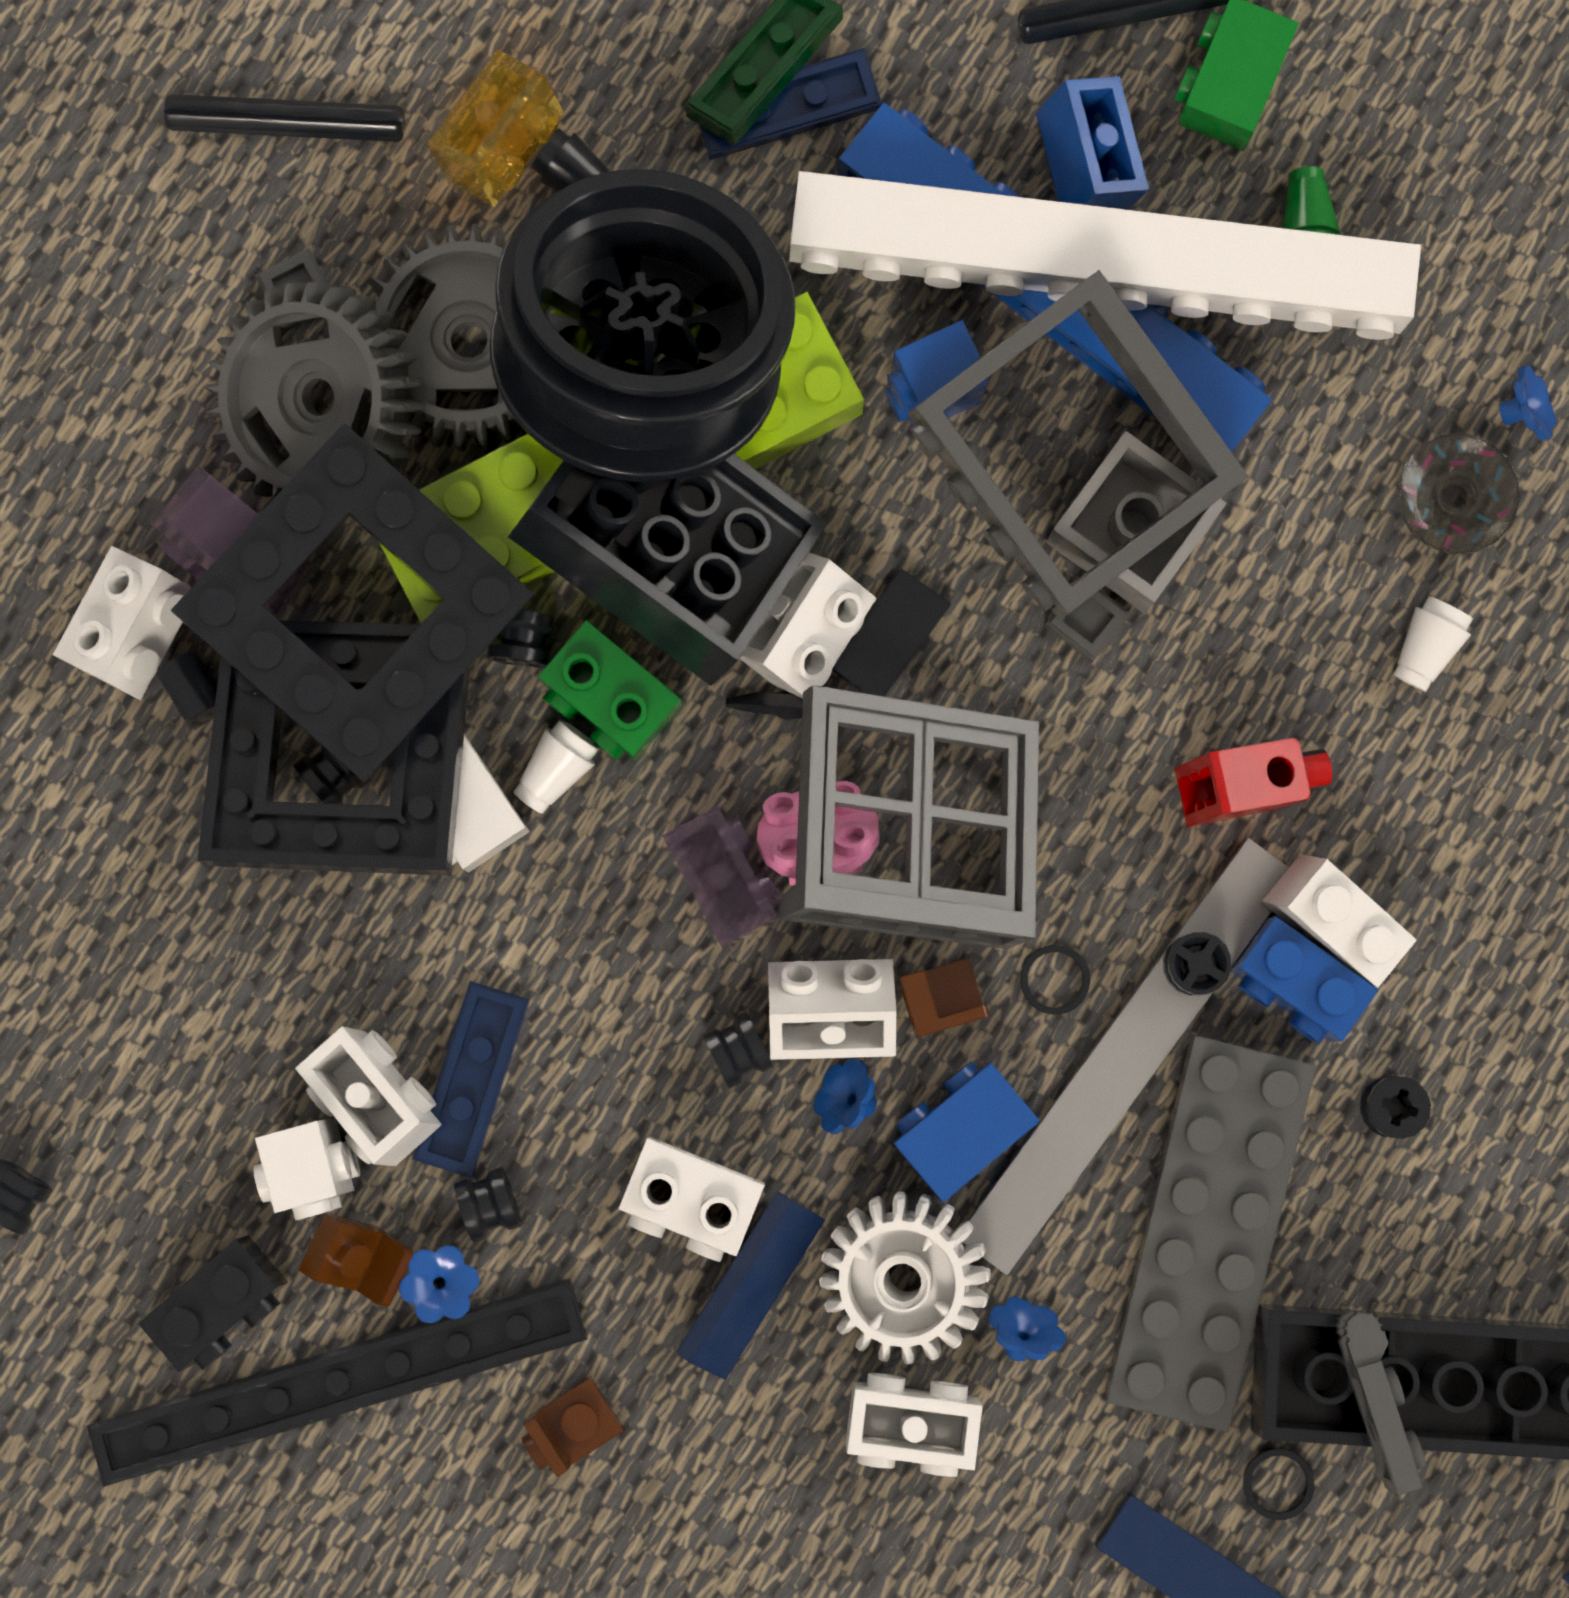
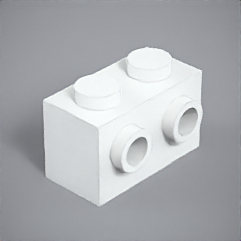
(131, 623)
(808, 626)
(838, 1004)
(371, 1100)
(305, 1168)
(695, 1187)
(913, 1425)

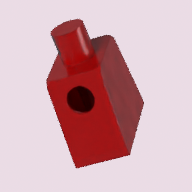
(1249, 780)

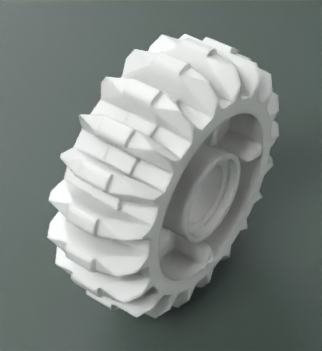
(898, 1315)

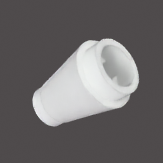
(1431, 642)
(556, 765)

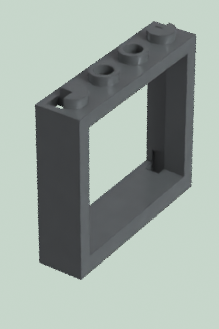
(1158, 389)

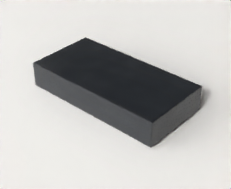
(891, 635)

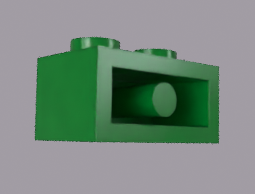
(1237, 72)
(609, 693)

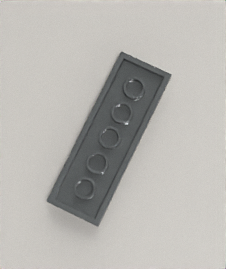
(1209, 1233)

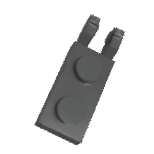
(1378, 1396)

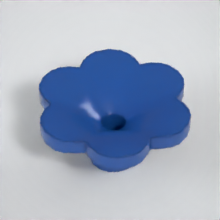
(1530, 404)
(845, 1096)
(434, 1302)
(1026, 1329)

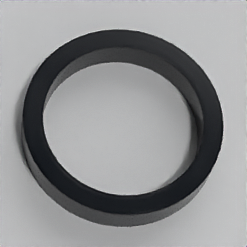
(1085, 979)
(1301, 1506)

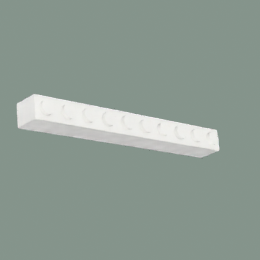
(1142, 255)

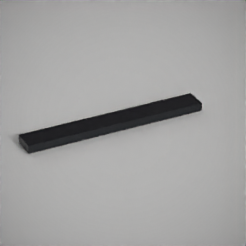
(336, 1382)

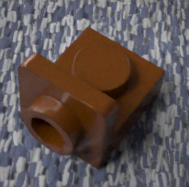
(357, 1258)
(570, 1427)

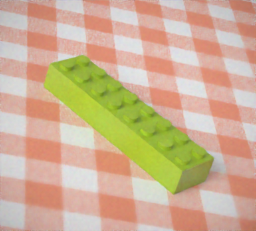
(496, 490)

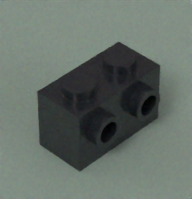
(212, 1303)

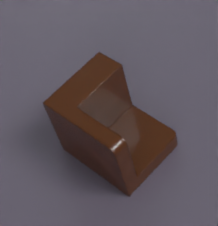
(942, 998)

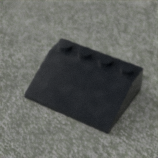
(675, 558)

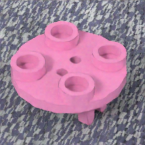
(854, 834)

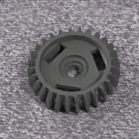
(461, 298)
(278, 381)

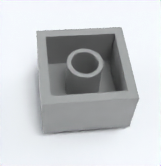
(1118, 503)

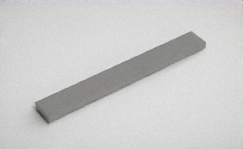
(1117, 1068)

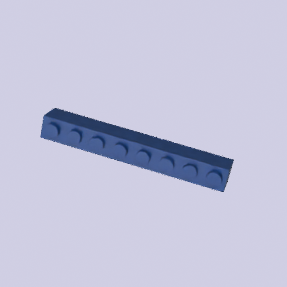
(899, 150)

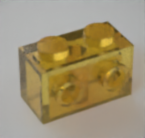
(496, 128)

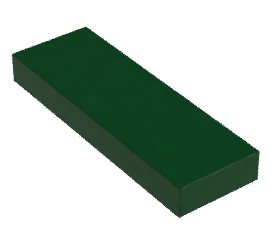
(762, 66)

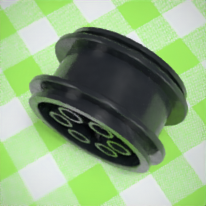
(678, 251)

